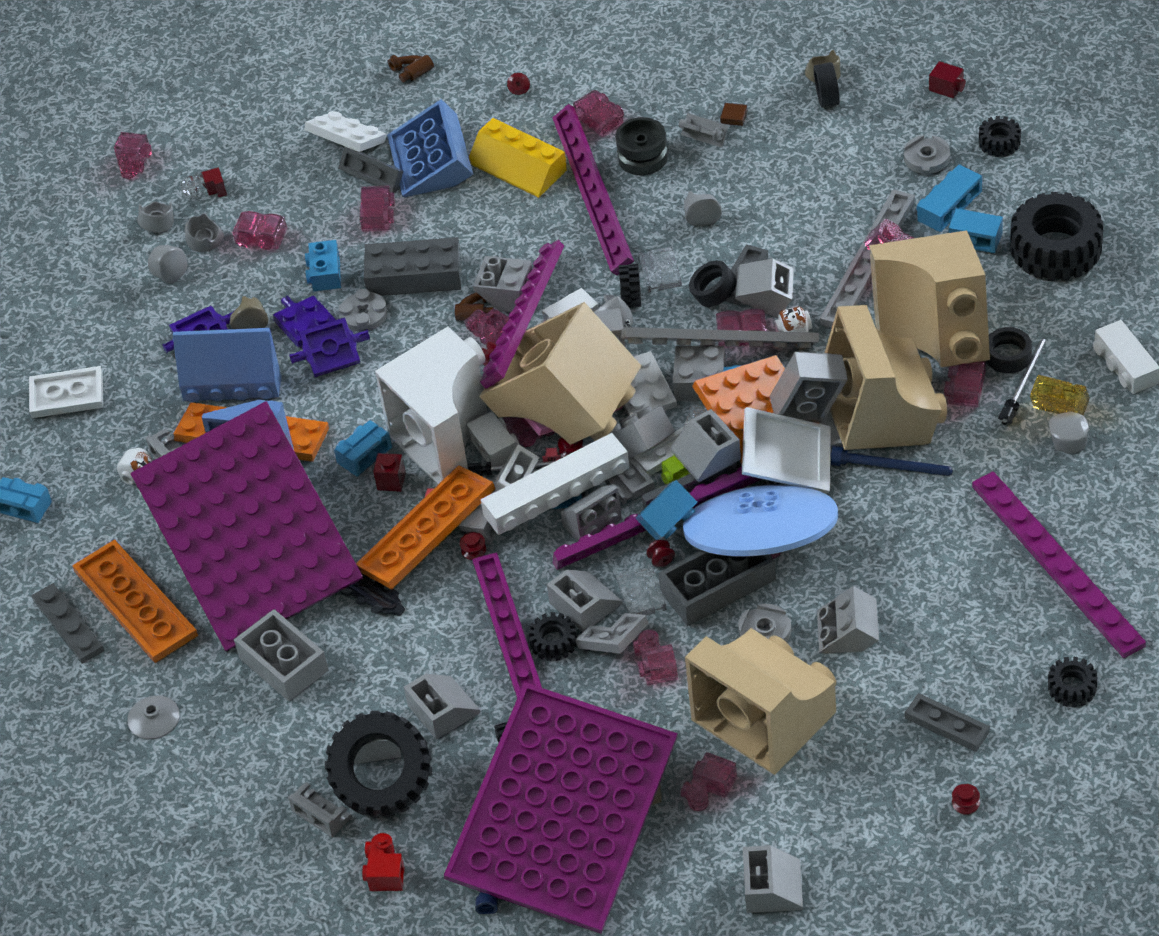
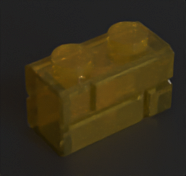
(1059, 396)

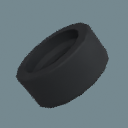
(826, 84)
(718, 293)
(1009, 364)

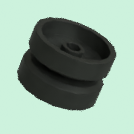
(641, 146)

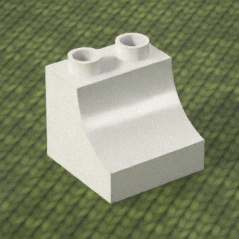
(431, 398)

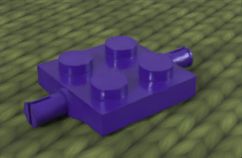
(300, 317)
(200, 321)
(329, 347)

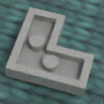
(614, 638)

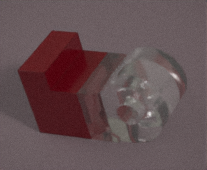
(203, 185)

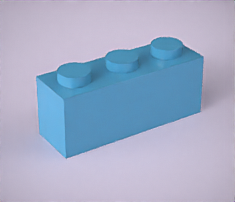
(954, 192)

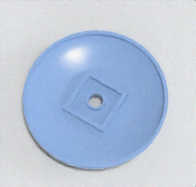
(760, 520)

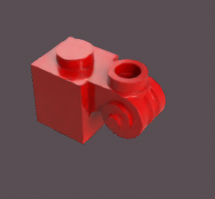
(384, 866)

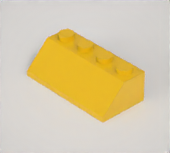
(517, 157)

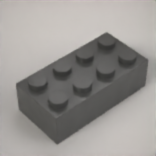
(413, 266)
(712, 582)

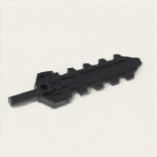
(375, 596)

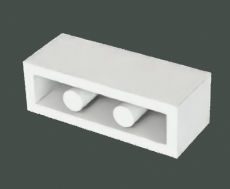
(1126, 357)

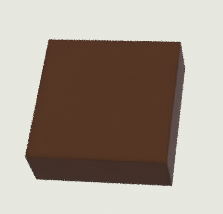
(733, 114)

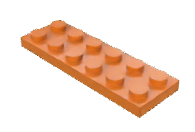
(305, 433)
(425, 527)
(135, 601)

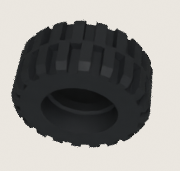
(1056, 257)
(346, 747)

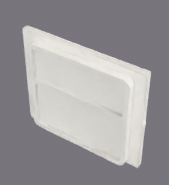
(786, 450)

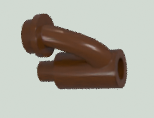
(417, 66)
(466, 306)

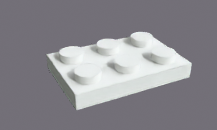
(345, 131)
(650, 387)
(65, 392)

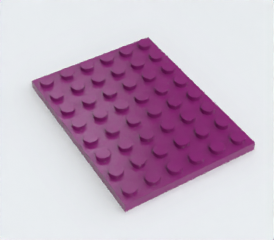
(246, 524)
(561, 807)

